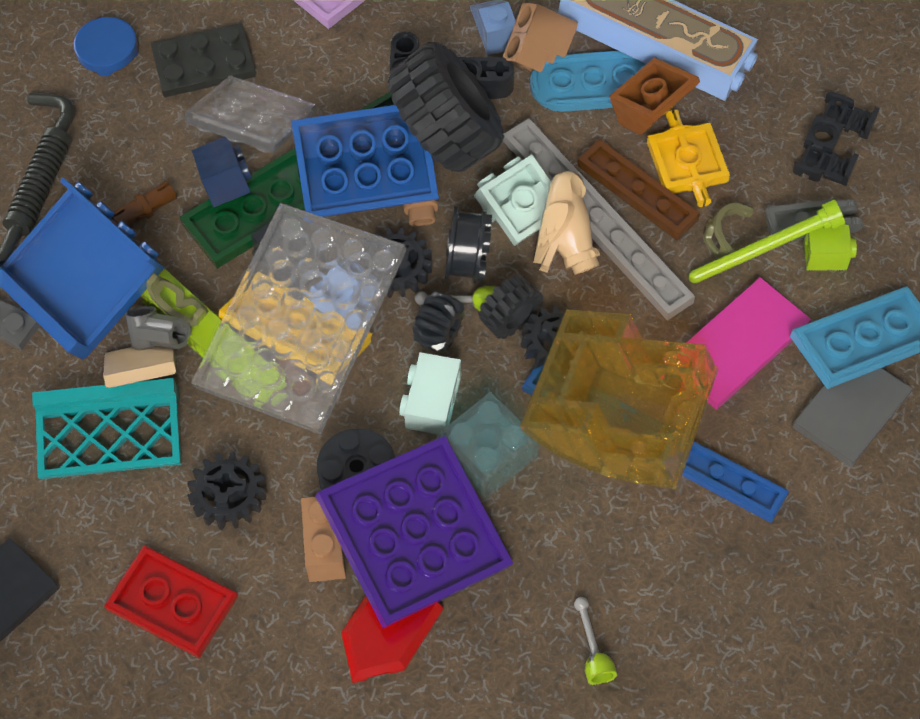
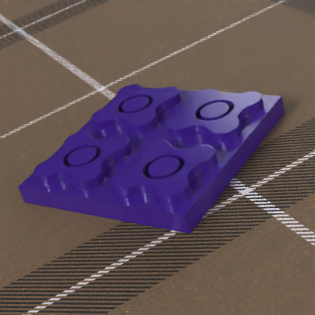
(413, 531)

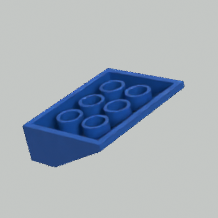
(361, 162)

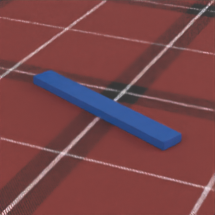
(719, 475)

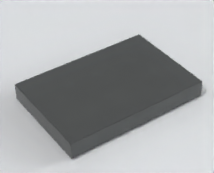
(852, 414)

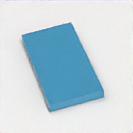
(861, 337)

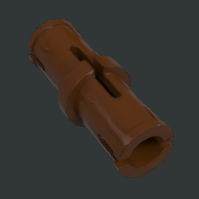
(145, 204)

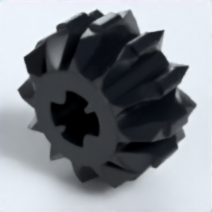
(438, 321)

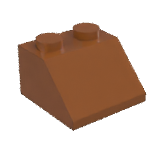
(651, 95)

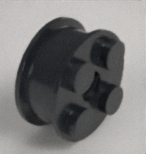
(468, 245)
(351, 452)

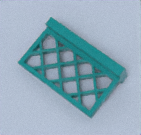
(114, 400)

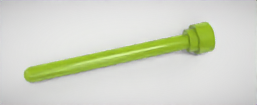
(827, 217)

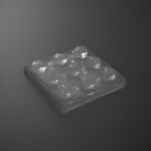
(249, 114)

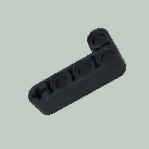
(492, 73)

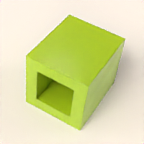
(829, 248)

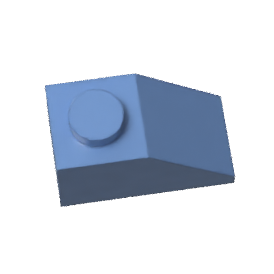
(494, 24)

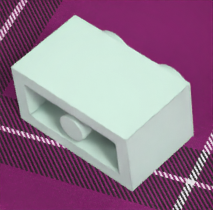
(431, 393)

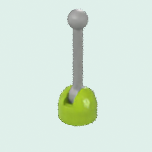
(477, 298)
(599, 666)

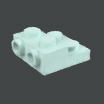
(516, 197)

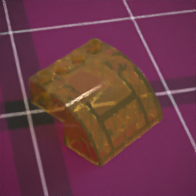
(620, 399)

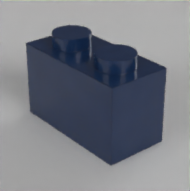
(222, 170)

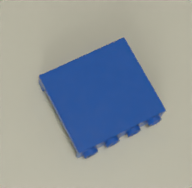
(79, 271)

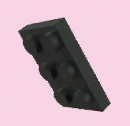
(202, 59)

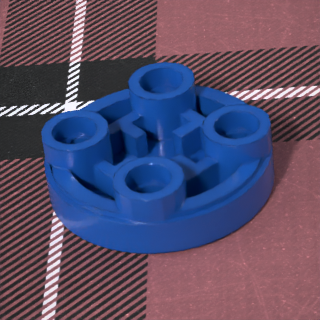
(105, 45)

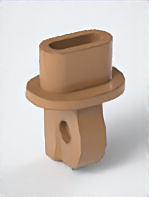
(421, 213)

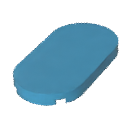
(582, 80)

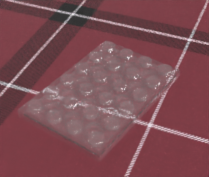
(299, 318)

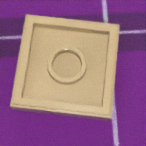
(137, 365)

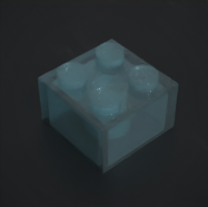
(490, 444)

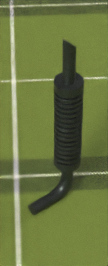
(39, 173)

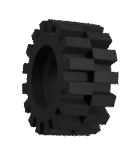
(510, 306)

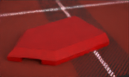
(387, 650)

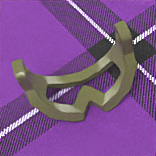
(714, 225)
(154, 287)

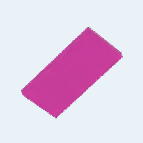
(747, 337)

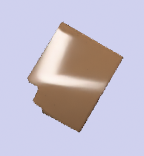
(538, 37)

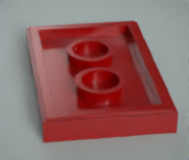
(171, 601)

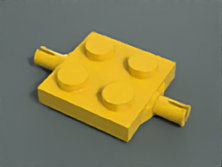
(688, 158)

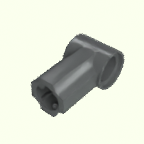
(153, 329)

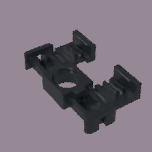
(833, 122)

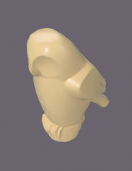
(566, 226)

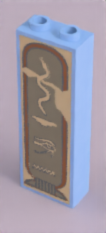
(670, 34)

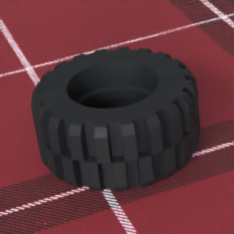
(445, 107)

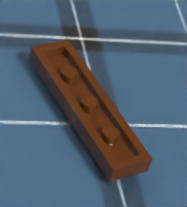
(638, 189)

